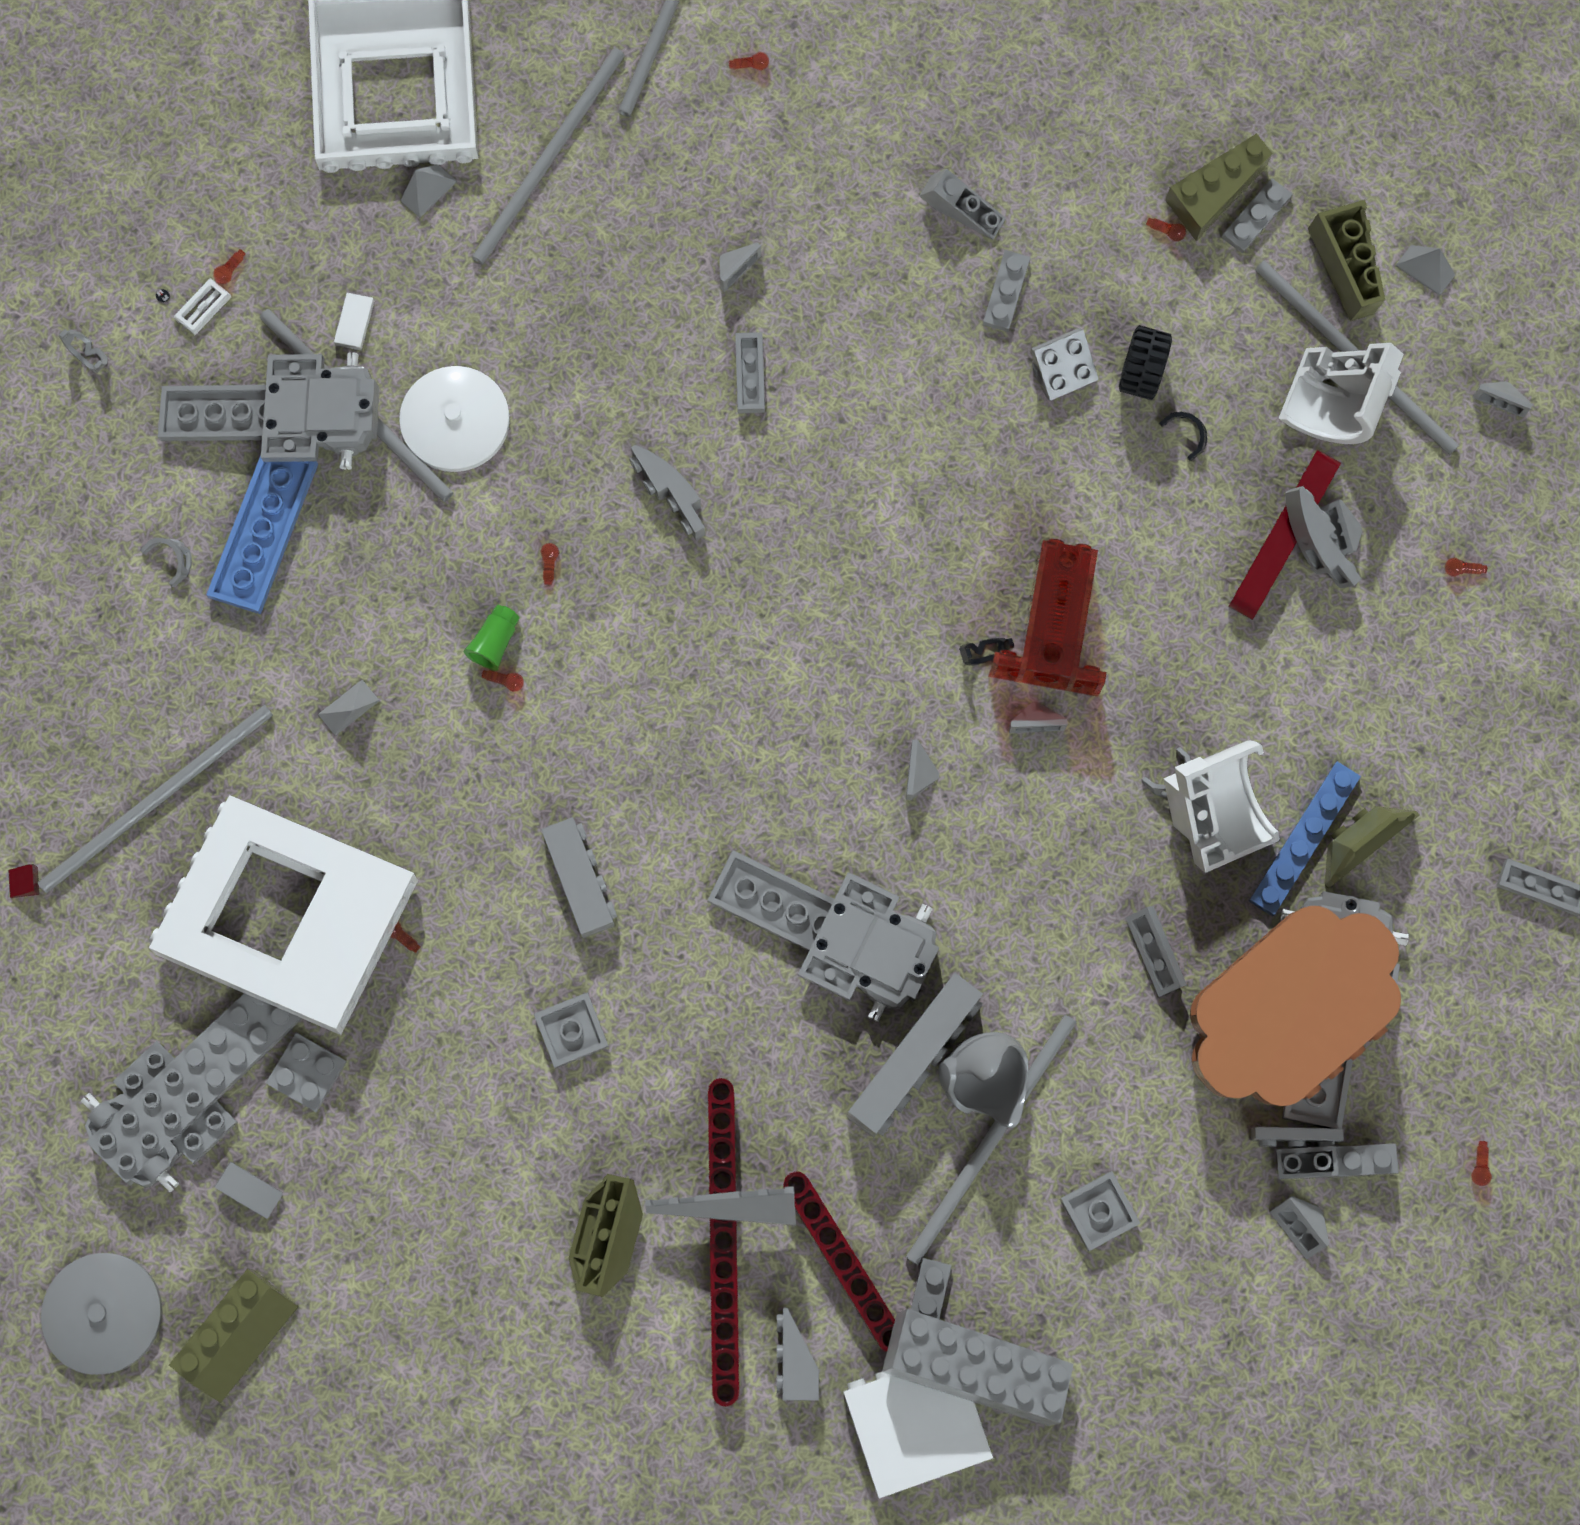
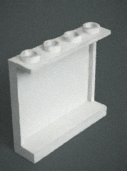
(913, 1432)

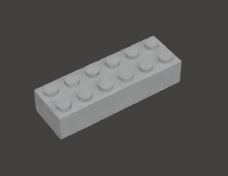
(914, 1055)
(978, 1367)

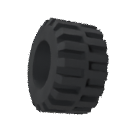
(1145, 362)

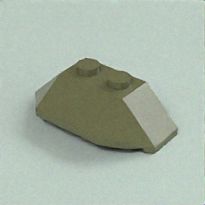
(1363, 838)
(605, 1235)

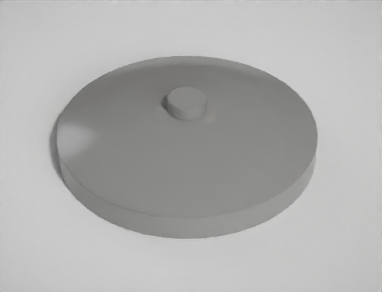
(101, 1313)

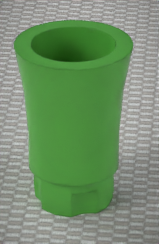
(493, 637)

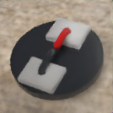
(162, 295)

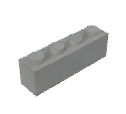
(578, 877)

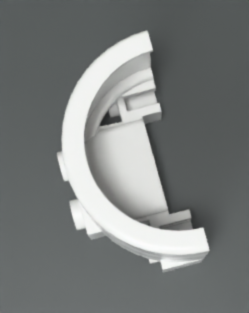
(1352, 409)
(1217, 807)

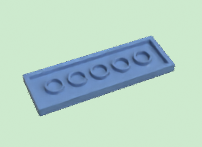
(261, 533)

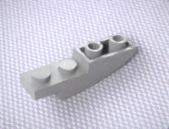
(666, 481)
(1312, 533)
(1337, 1161)

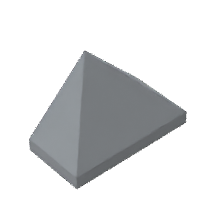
(426, 188)
(736, 263)
(1427, 267)
(1503, 396)
(1347, 527)
(348, 707)
(1037, 719)
(921, 771)
(1303, 1225)

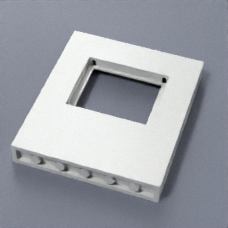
(391, 30)
(335, 940)

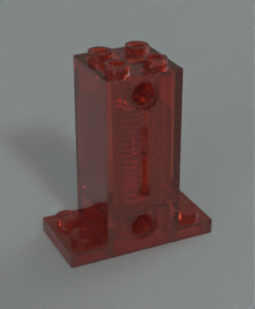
(1055, 624)

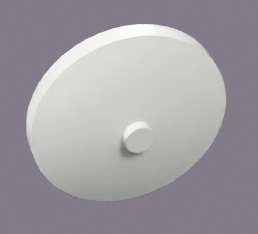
(454, 418)

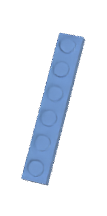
(1304, 839)

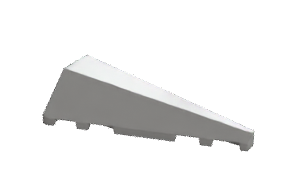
(759, 1206)

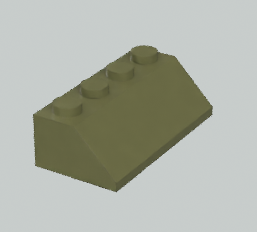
(233, 1335)

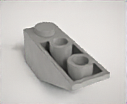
(955, 199)
(800, 1371)

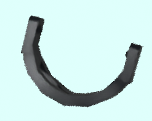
(1203, 432)
(1003, 644)

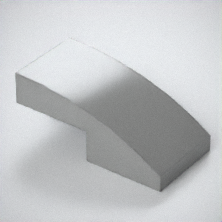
(248, 1190)

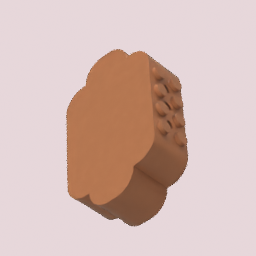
(1296, 1007)

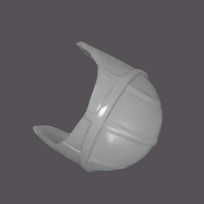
(987, 1077)

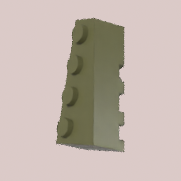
(1214, 187)
(1349, 257)

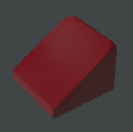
(24, 881)

